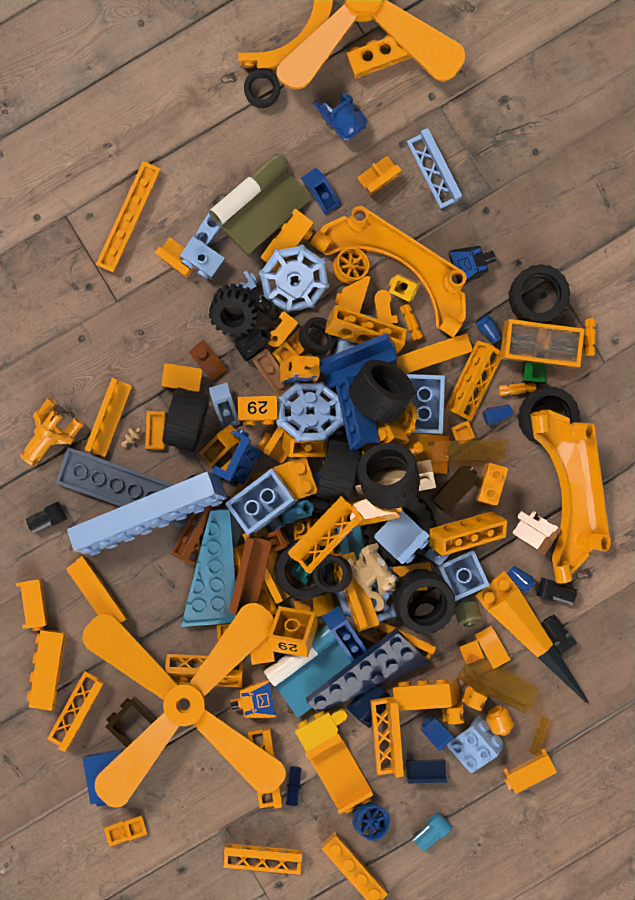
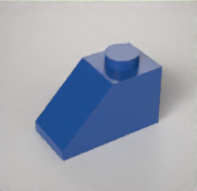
(320, 190)
(436, 732)

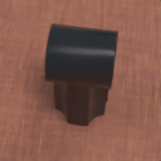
(249, 346)
(320, 504)
(49, 516)
(551, 590)
(560, 637)

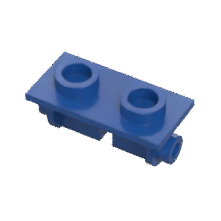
(247, 464)

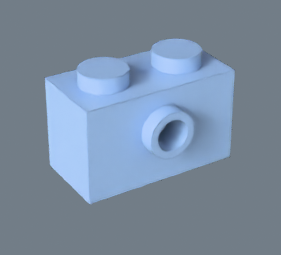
(201, 258)

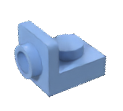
(251, 281)
(435, 558)

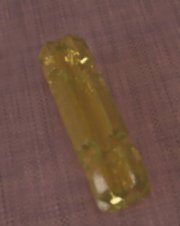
(540, 735)

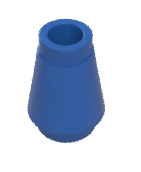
(488, 328)
(496, 414)
(521, 579)

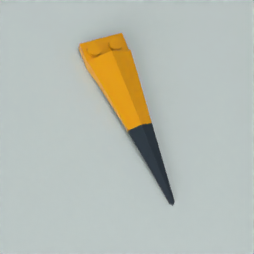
(511, 609)

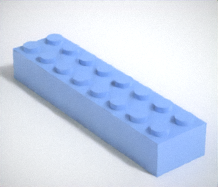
(147, 514)

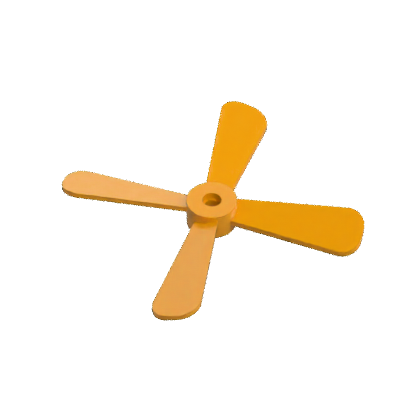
(427, 46)
(119, 648)

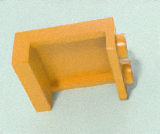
(490, 484)

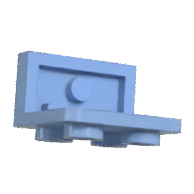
(402, 538)
(476, 745)

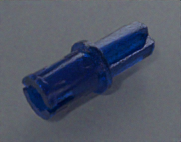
(293, 786)

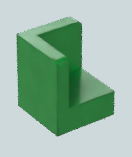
(533, 373)

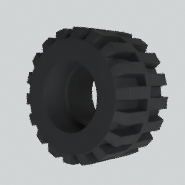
(230, 322)

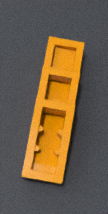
(434, 354)

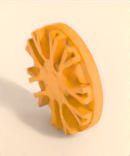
(408, 418)

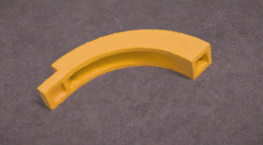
(271, 59)

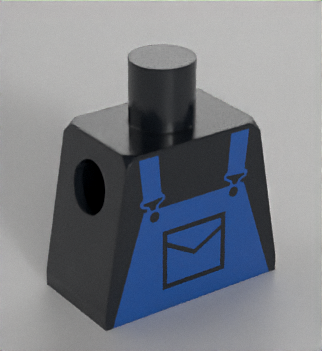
(471, 262)

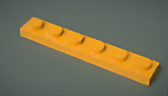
(128, 217)

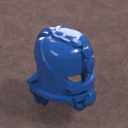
(344, 118)

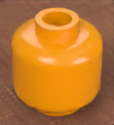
(499, 720)

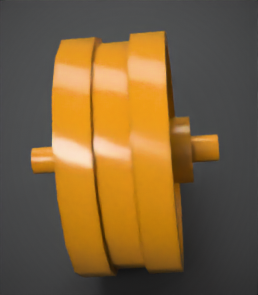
(351, 265)

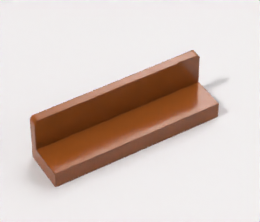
(250, 573)

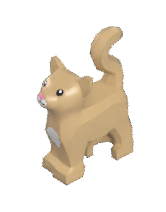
(371, 569)

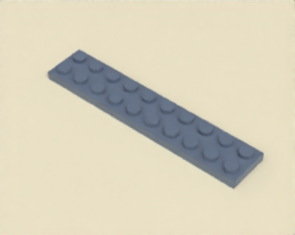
(116, 483)

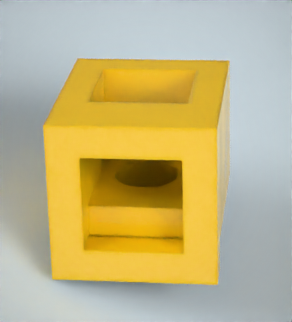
(408, 294)

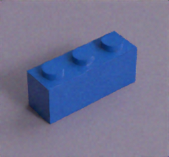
(344, 633)

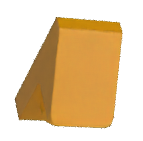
(320, 604)

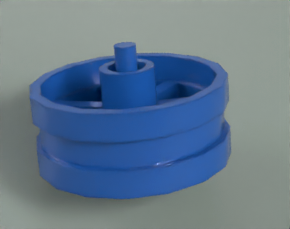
(371, 821)

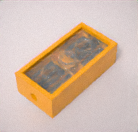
(542, 343)

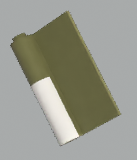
(260, 204)

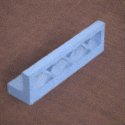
(441, 166)

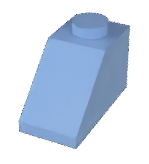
(224, 405)

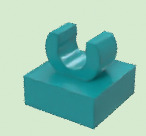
(299, 572)

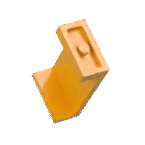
(340, 774)

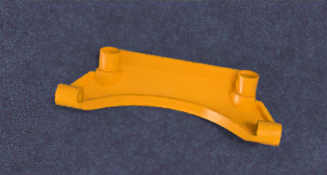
(430, 269)
(583, 501)

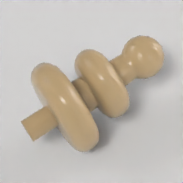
(134, 433)

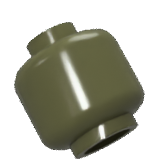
(467, 613)

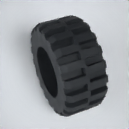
(424, 519)

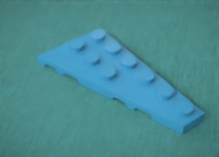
(213, 576)

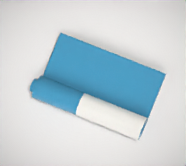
(300, 676)

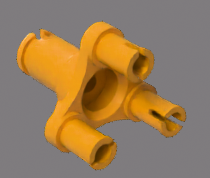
(48, 433)

